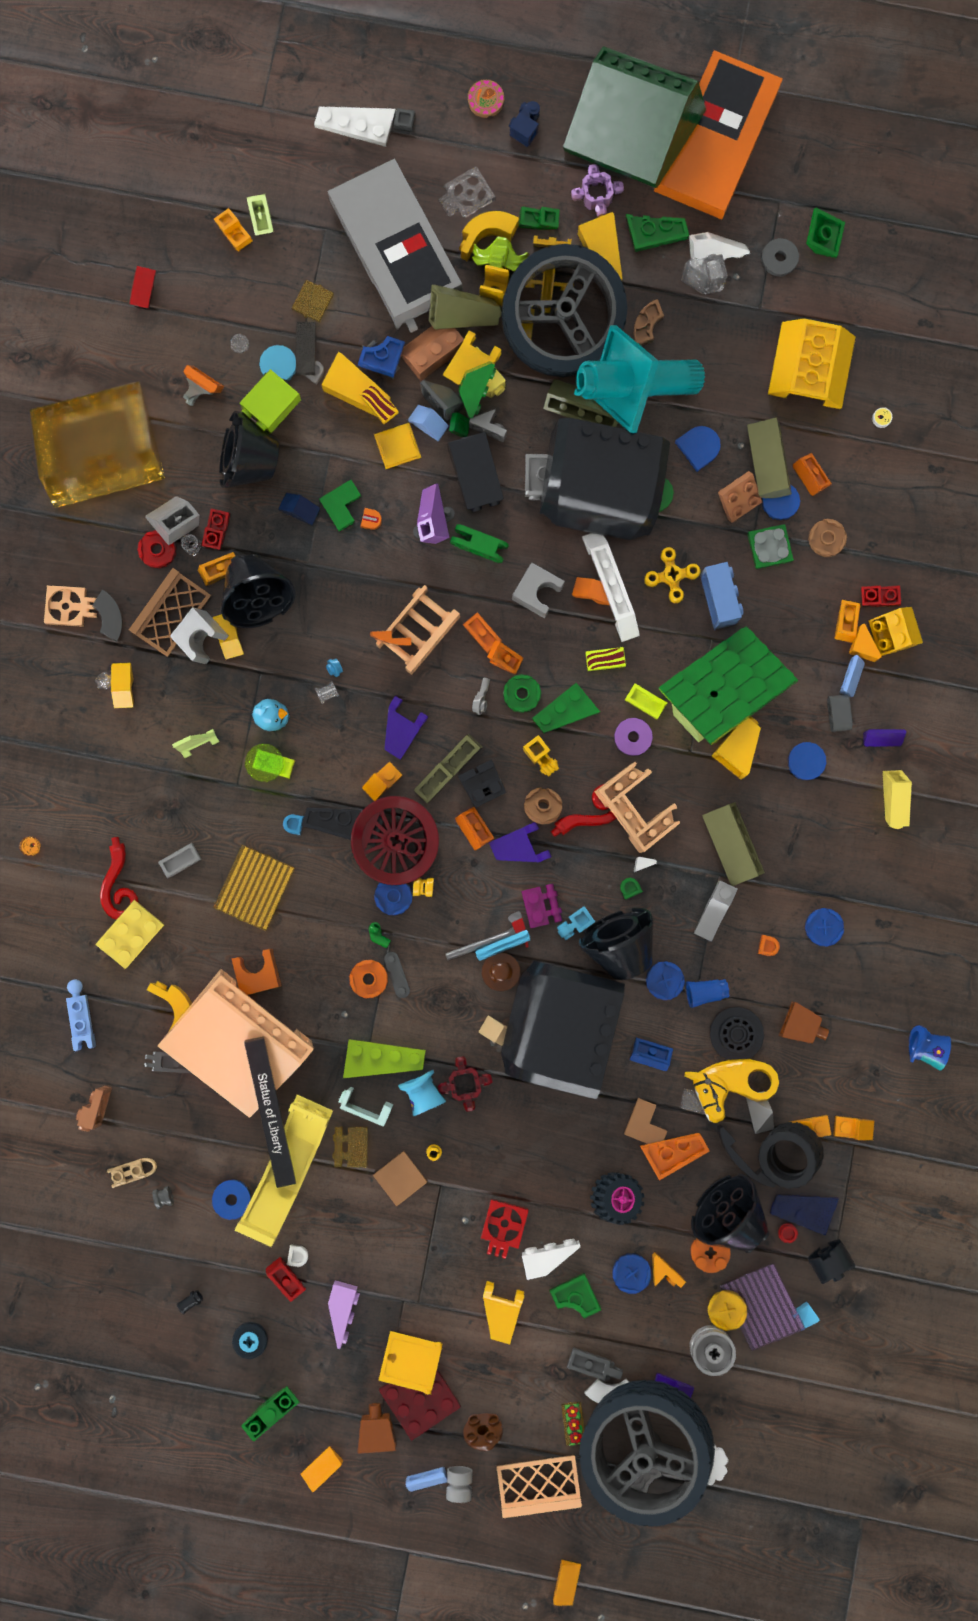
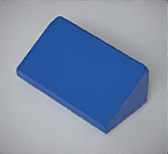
(651, 1054)

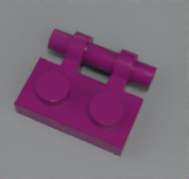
(535, 906)

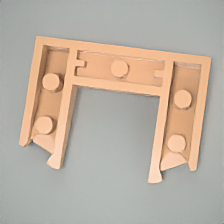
(613, 795)

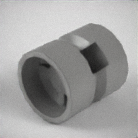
(459, 1489)

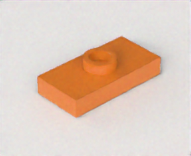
(481, 632)

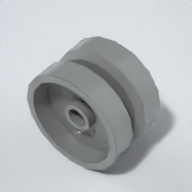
(714, 1362)

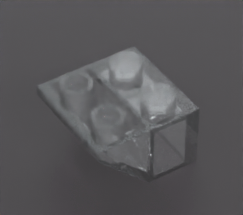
(705, 274)

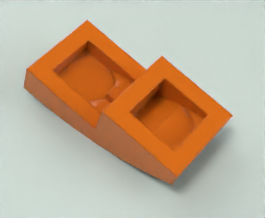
(386, 637)

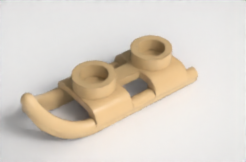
(136, 1170)

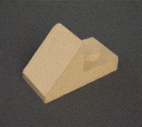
(493, 1030)

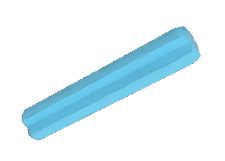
(503, 945)

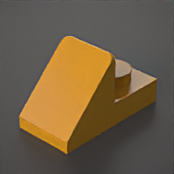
(382, 781)
(818, 1124)
(853, 1128)
(661, 1268)

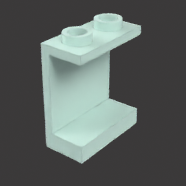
(378, 1119)

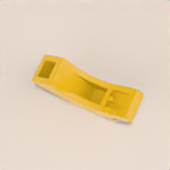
(487, 224)
(175, 996)

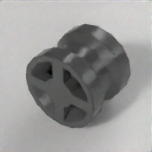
(163, 1197)

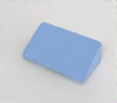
(852, 676)
(426, 1479)

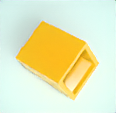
(739, 748)

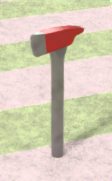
(518, 926)

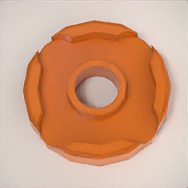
(358, 973)

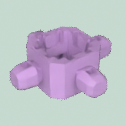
(595, 177)

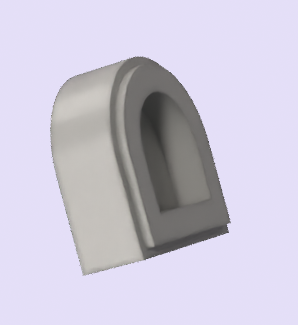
(319, 373)

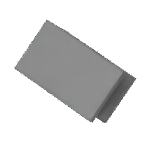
(531, 583)
(192, 632)

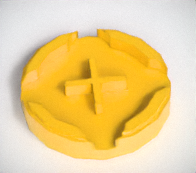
(727, 1310)

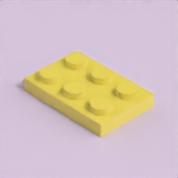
(129, 934)

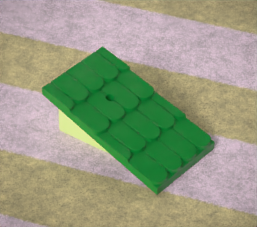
(726, 686)

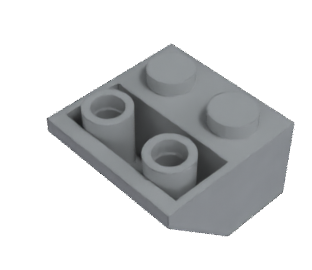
(174, 519)

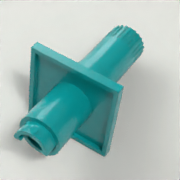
(631, 375)

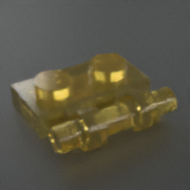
(357, 1147)

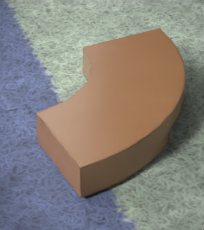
(646, 321)

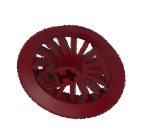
(364, 828)

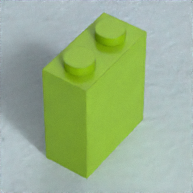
(270, 401)

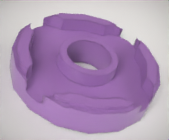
(633, 725)

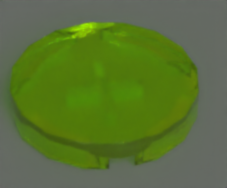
(264, 762)

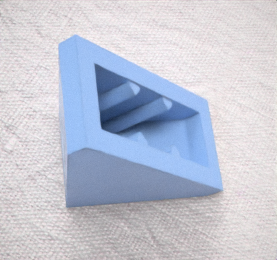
(428, 421)

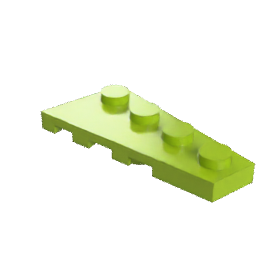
(375, 1058)

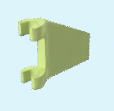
(191, 742)

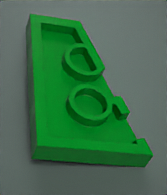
(566, 709)

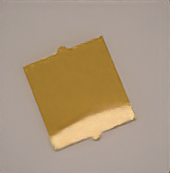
(312, 301)

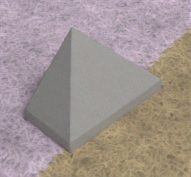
(761, 1115)

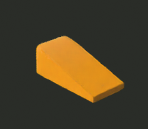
(215, 569)
(847, 621)

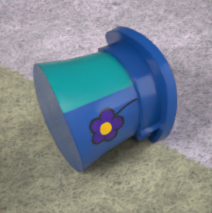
(929, 1047)

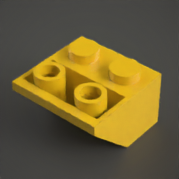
(895, 631)

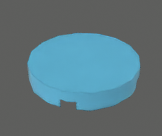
(279, 360)

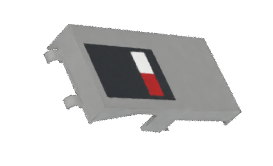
(393, 241)

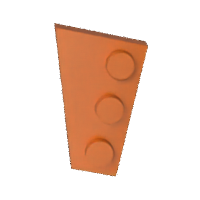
(674, 1153)

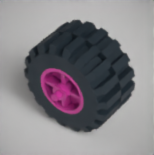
(617, 1198)

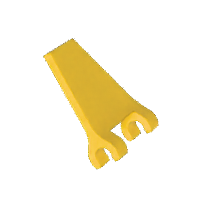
(468, 358)
(501, 1313)

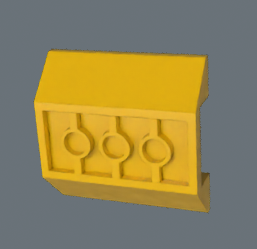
(812, 361)

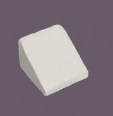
(642, 863)

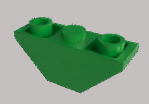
(475, 386)
(269, 1413)

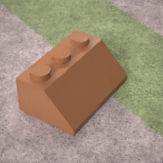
(431, 350)

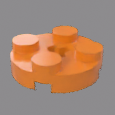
(702, 1260)

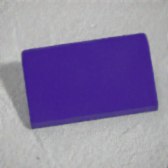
(884, 737)

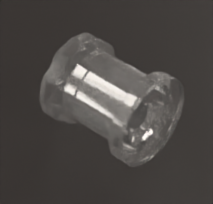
(185, 542)
(327, 692)

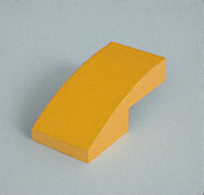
(233, 230)

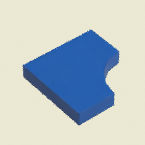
(383, 357)

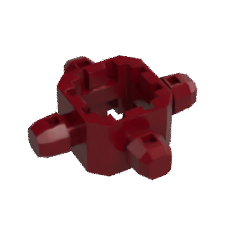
(445, 1087)

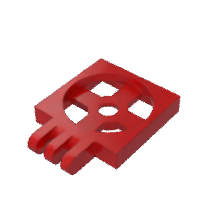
(499, 1242)

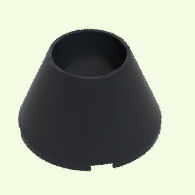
(247, 453)
(621, 943)

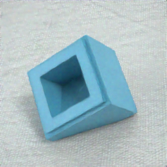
(807, 1314)

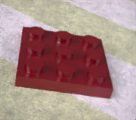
(416, 1409)

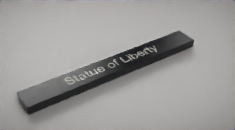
(270, 1111)

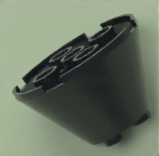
(254, 593)
(730, 1215)

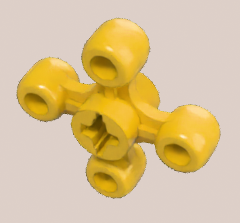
(679, 572)

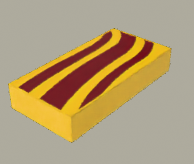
(379, 403)

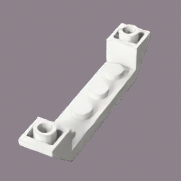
(613, 585)

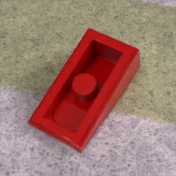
(285, 1279)

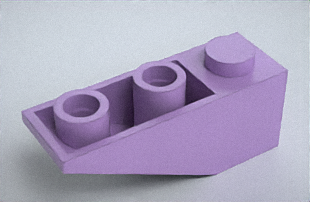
(340, 1307)

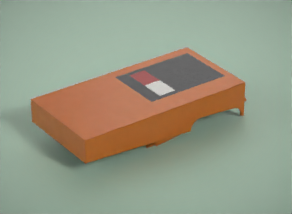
(722, 142)

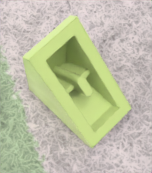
(260, 214)

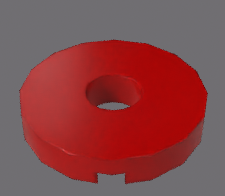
(153, 560)

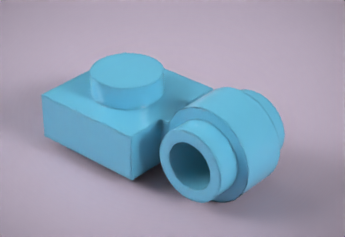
(580, 920)

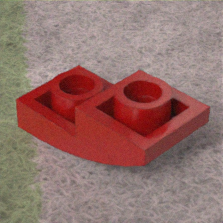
(142, 287)
(216, 529)
(881, 596)

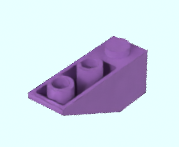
(431, 516)

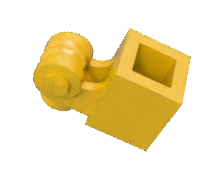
(538, 753)

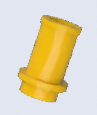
(436, 1148)

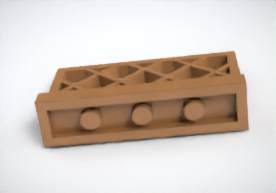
(157, 601)

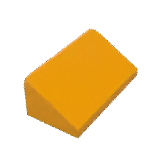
(321, 1468)
(566, 1583)

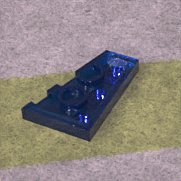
(805, 1211)

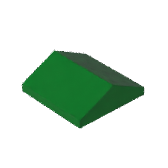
(825, 234)

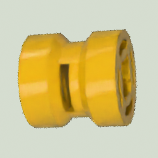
(418, 887)

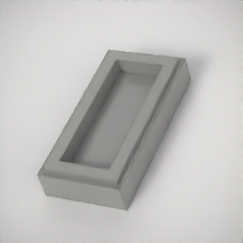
(179, 860)

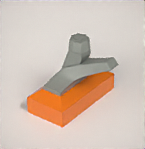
(199, 384)

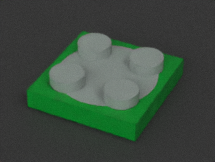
(770, 546)

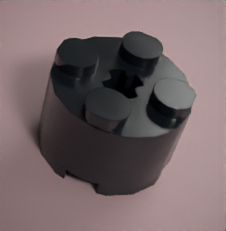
(831, 1261)

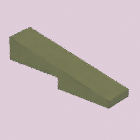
(448, 768)

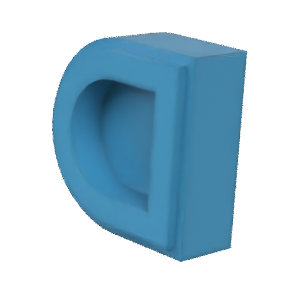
(293, 824)

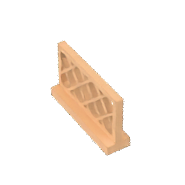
(539, 1505)

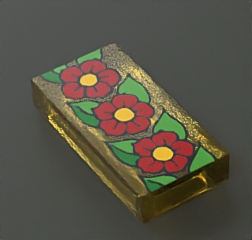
(572, 1422)

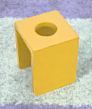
(497, 278)

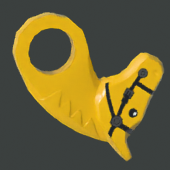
(731, 1075)

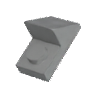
(483, 423)

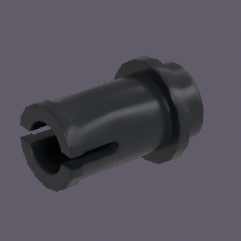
(189, 1302)

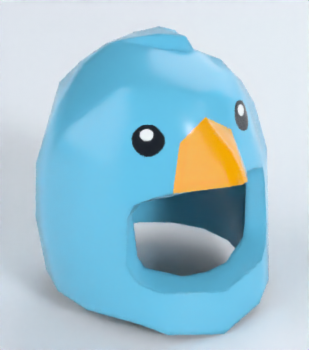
(269, 713)

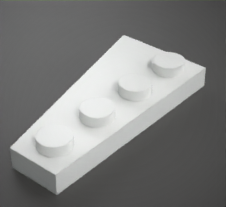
(359, 123)

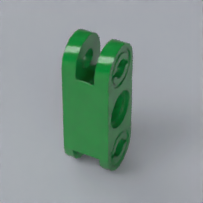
(478, 543)

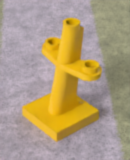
(548, 276)

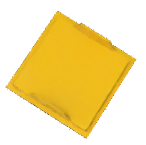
(397, 445)

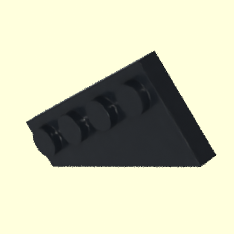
(335, 821)

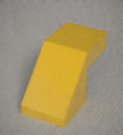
(231, 646)
(121, 685)

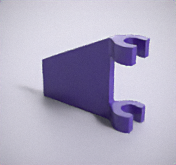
(400, 730)
(517, 846)

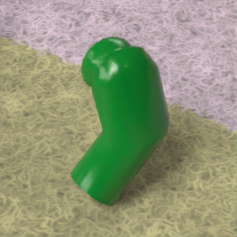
(376, 935)

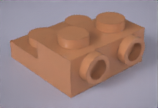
(92, 1114)

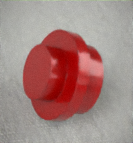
(787, 1233)

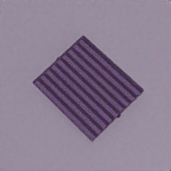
(769, 1307)

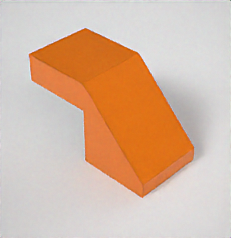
(590, 589)

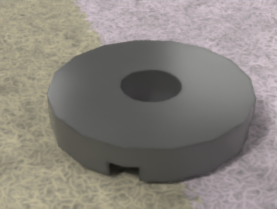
(783, 247)

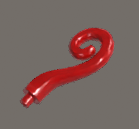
(571, 821)
(118, 858)

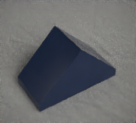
(299, 508)

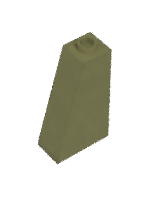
(461, 309)

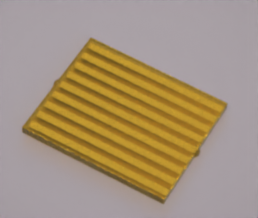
(254, 887)

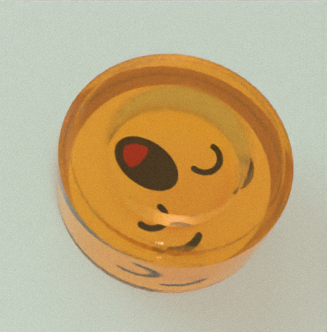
(29, 846)

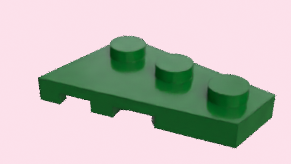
(655, 232)

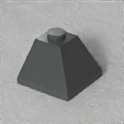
(441, 399)

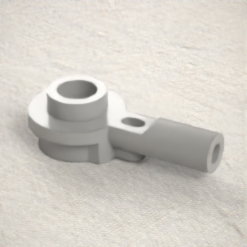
(479, 703)

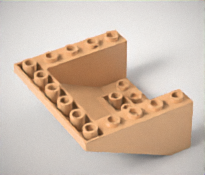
(212, 1038)

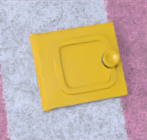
(410, 1362)

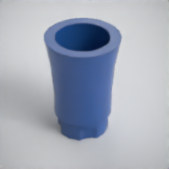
(706, 991)

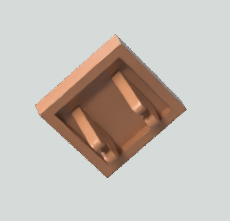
(740, 496)

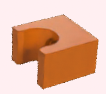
(264, 980)

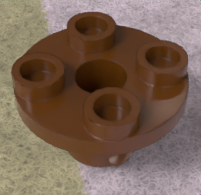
(500, 972)
(483, 1431)

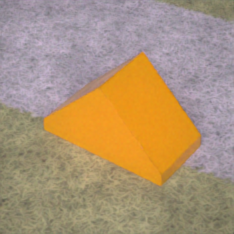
(864, 645)

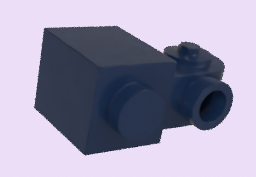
(524, 126)

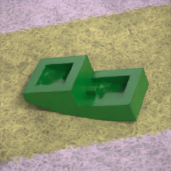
(541, 219)

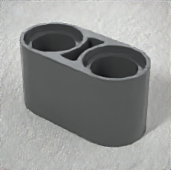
(839, 713)

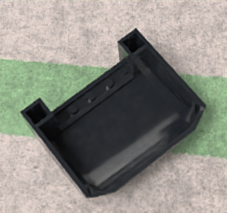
(604, 479)
(562, 1029)

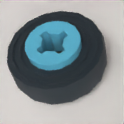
(254, 1335)

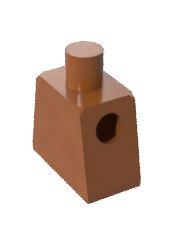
(802, 1025)
(376, 1431)

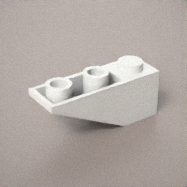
(708, 243)
(544, 1260)

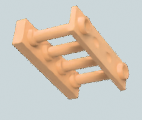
(436, 632)

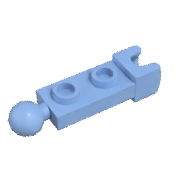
(79, 1017)

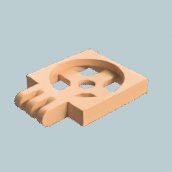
(84, 607)

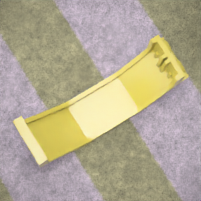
(272, 1204)

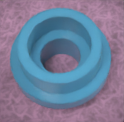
(334, 667)

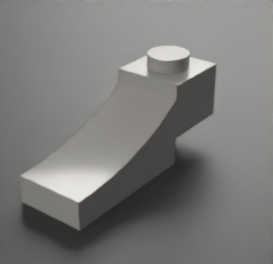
(715, 910)

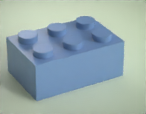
(721, 595)

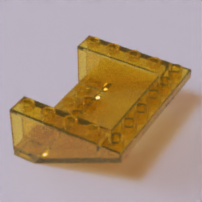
(95, 445)

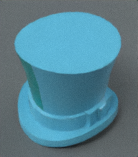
(422, 1093)

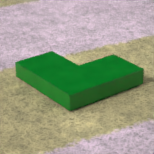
(336, 502)

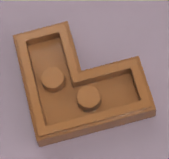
(639, 1123)

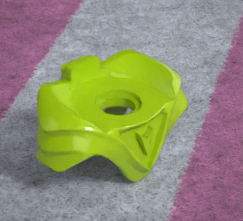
(498, 255)

